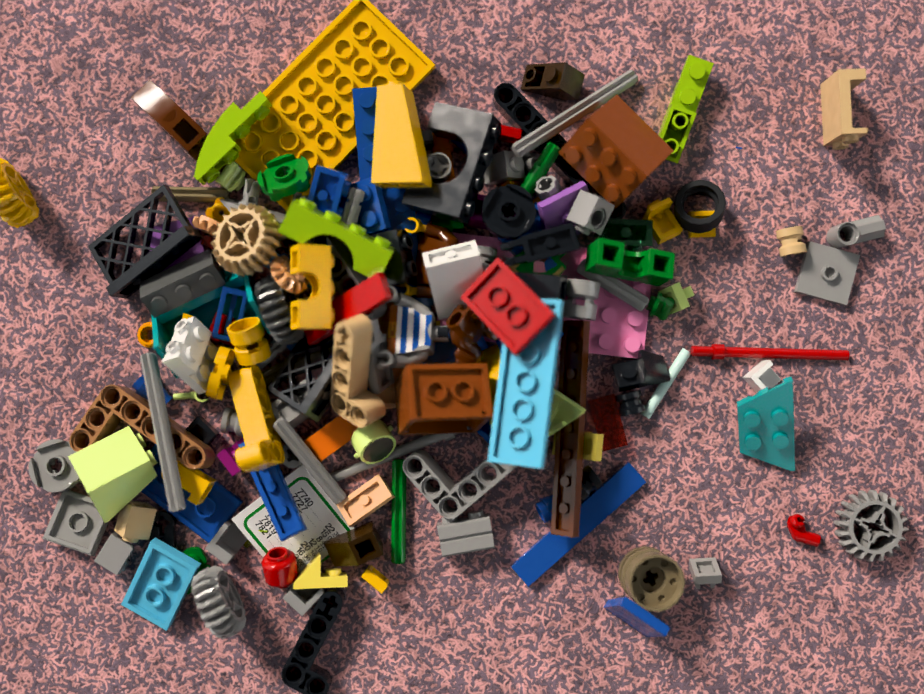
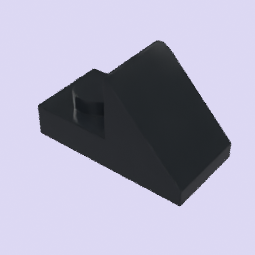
(642, 372)

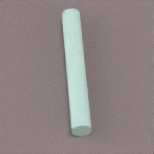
(663, 387)

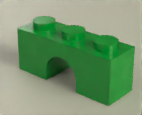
(647, 267)

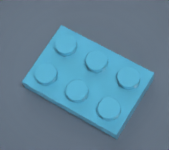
(160, 583)

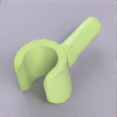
(189, 395)

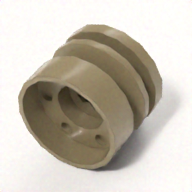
(665, 580)

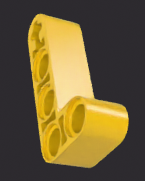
(256, 417)

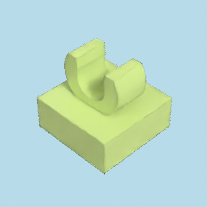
(679, 295)

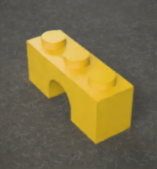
(316, 265)

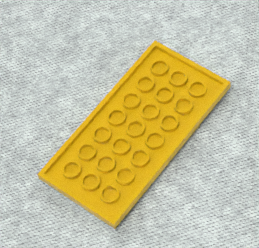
(315, 96)

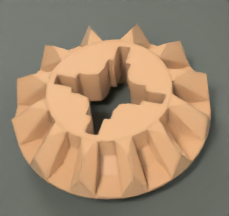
(205, 224)
(281, 273)

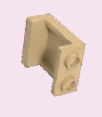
(837, 108)

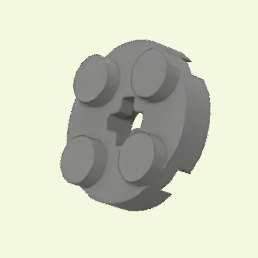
(41, 467)

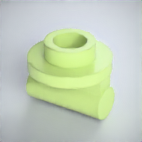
(231, 177)

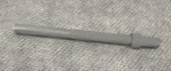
(398, 452)

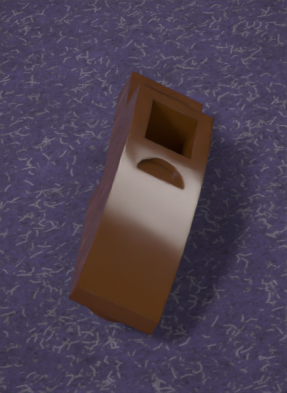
(171, 118)

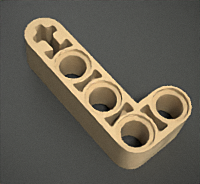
(351, 372)

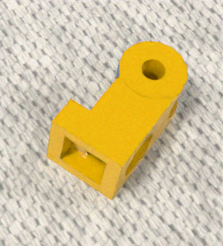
(195, 482)

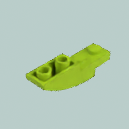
(684, 104)
(220, 143)

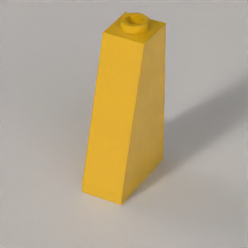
(398, 140)

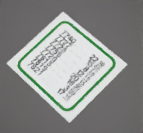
(318, 513)

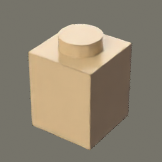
(135, 521)

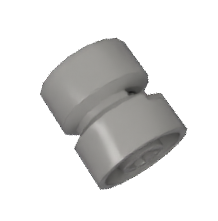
(582, 290)

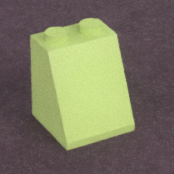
(114, 470)

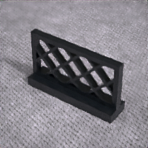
(150, 262)
(318, 391)

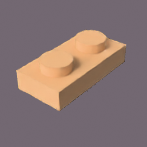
(365, 500)

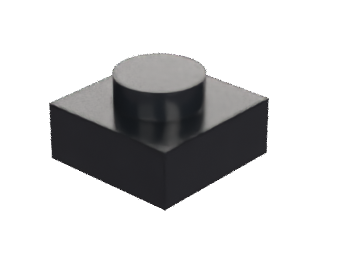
(202, 430)

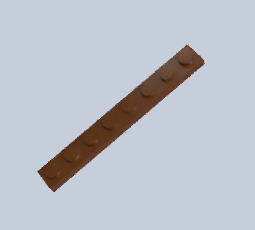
(570, 439)

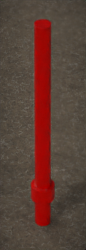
(719, 351)

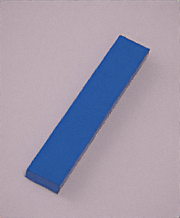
(592, 513)

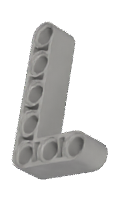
(448, 489)

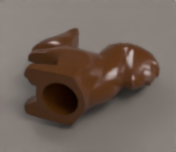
(465, 332)

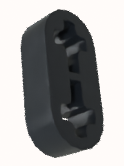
(169, 530)

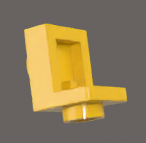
(664, 223)

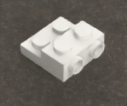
(191, 353)

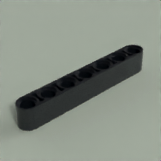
(521, 104)

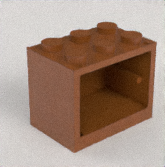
(615, 151)
(442, 398)

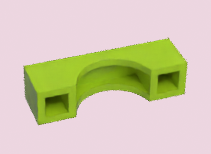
(306, 221)

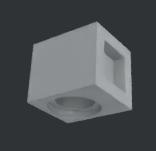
(590, 213)

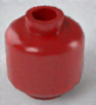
(280, 567)

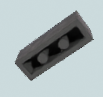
(182, 283)

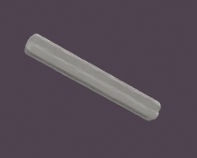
(309, 460)

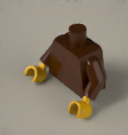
(434, 238)

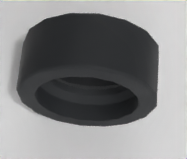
(705, 188)

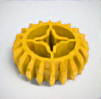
(16, 200)

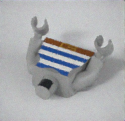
(410, 332)

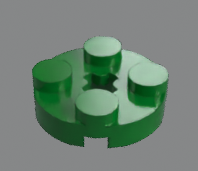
(296, 177)

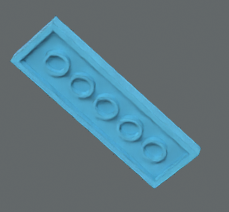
(526, 397)

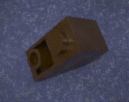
(553, 80)
(355, 546)

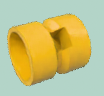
(249, 342)

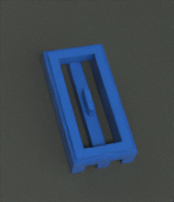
(235, 292)

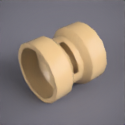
(791, 241)

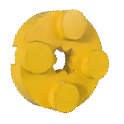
(220, 373)

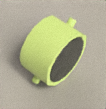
(373, 442)

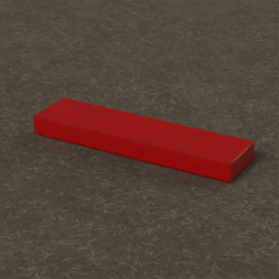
(356, 301)

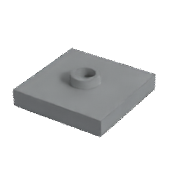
(827, 273)
(76, 523)

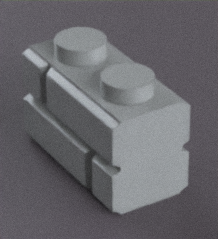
(465, 534)

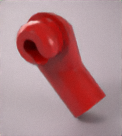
(798, 531)

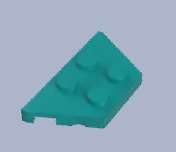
(768, 425)

